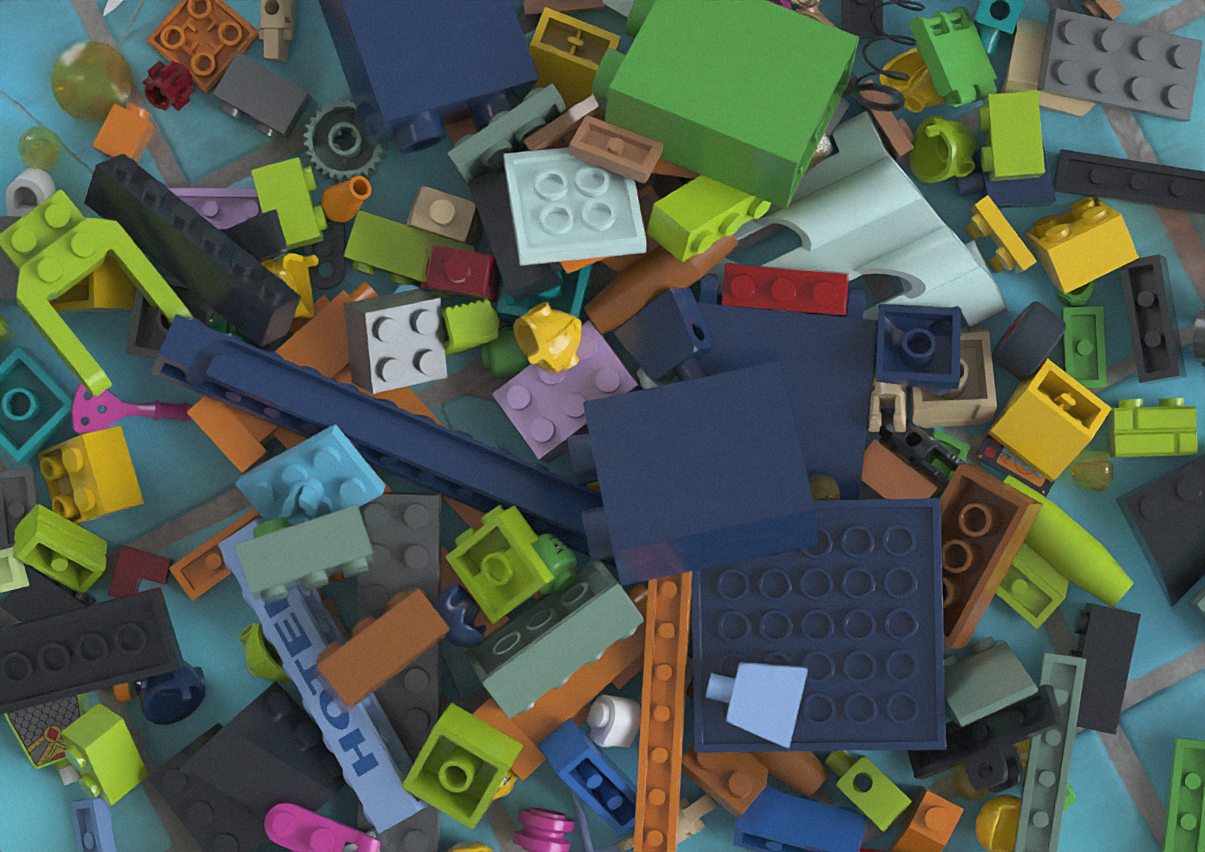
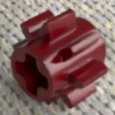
(168, 85)

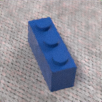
(592, 775)
(798, 825)

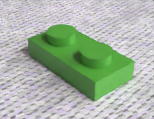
(1085, 345)

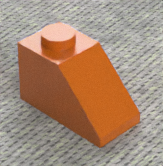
(927, 824)

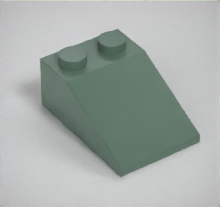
(984, 681)

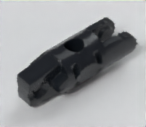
(922, 454)

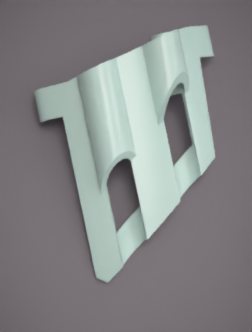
(870, 218)

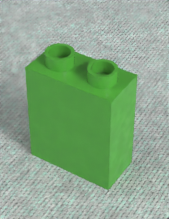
(729, 88)

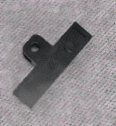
(987, 742)

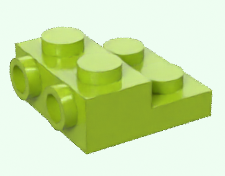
(499, 562)

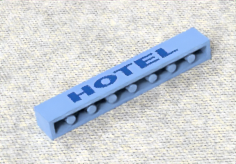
(362, 737)

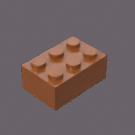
(379, 649)

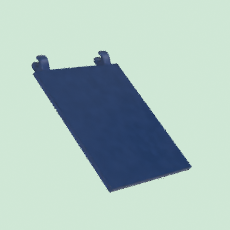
(824, 368)

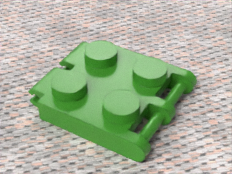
(954, 56)

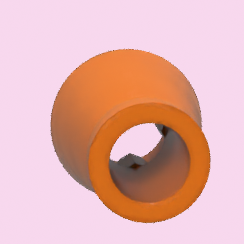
(345, 199)

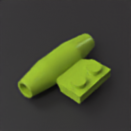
(1052, 556)

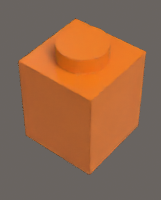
(125, 132)

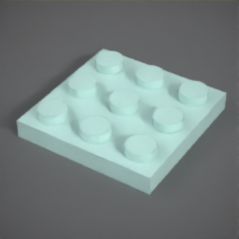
(570, 208)

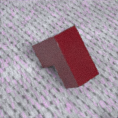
(137, 565)

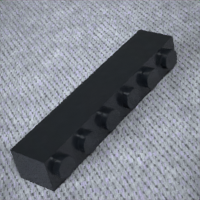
(193, 250)

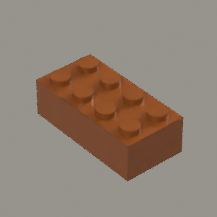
(979, 539)

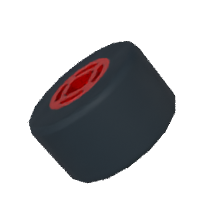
(1028, 341)

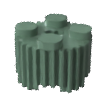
(329, 156)

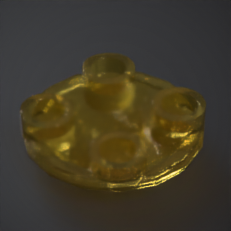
(91, 80)

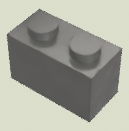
(262, 97)

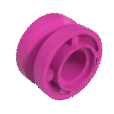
(543, 830)

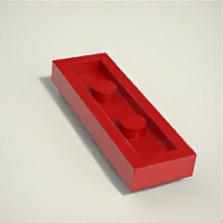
(785, 289)

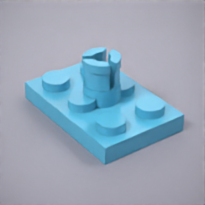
(311, 480)

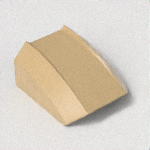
(1025, 65)
(976, 396)

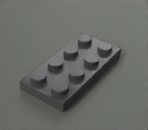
(1119, 65)

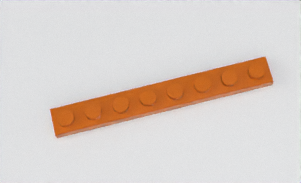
(662, 713)

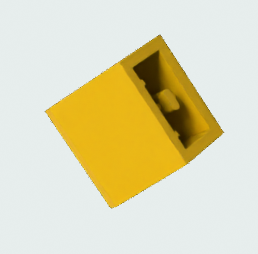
(569, 54)
(1081, 243)
(1049, 420)
(91, 476)

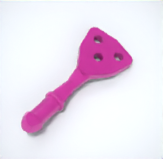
(117, 409)

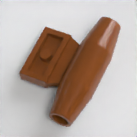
(648, 274)
(739, 777)

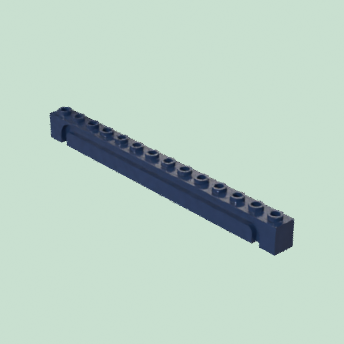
(379, 430)

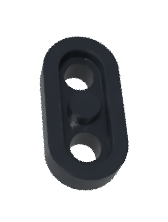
(330, 251)

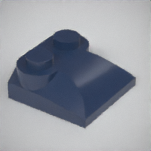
(919, 347)

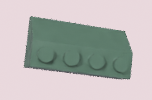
(554, 639)

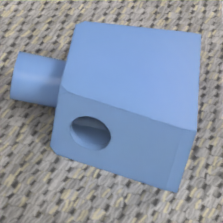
(762, 698)

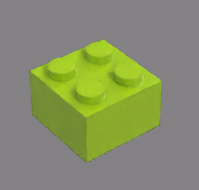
(462, 766)

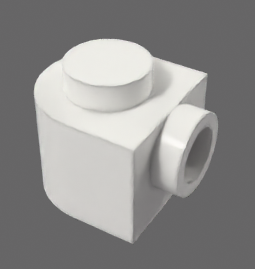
(28, 192)
(614, 721)

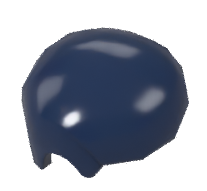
(459, 613)

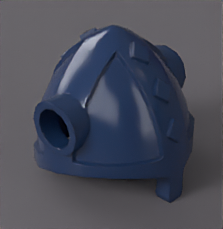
(171, 695)

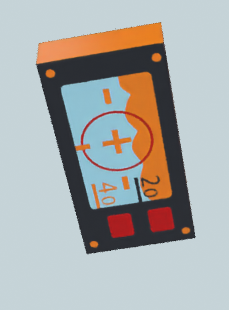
(1003, 460)

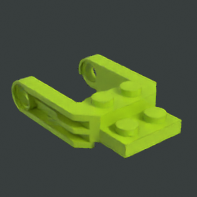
(56, 251)

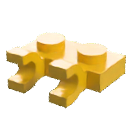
(1011, 250)

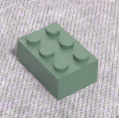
(305, 555)

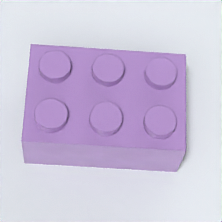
(551, 406)

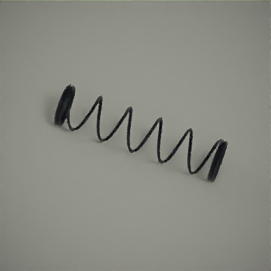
(889, 73)

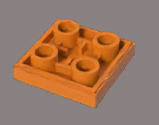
(203, 39)

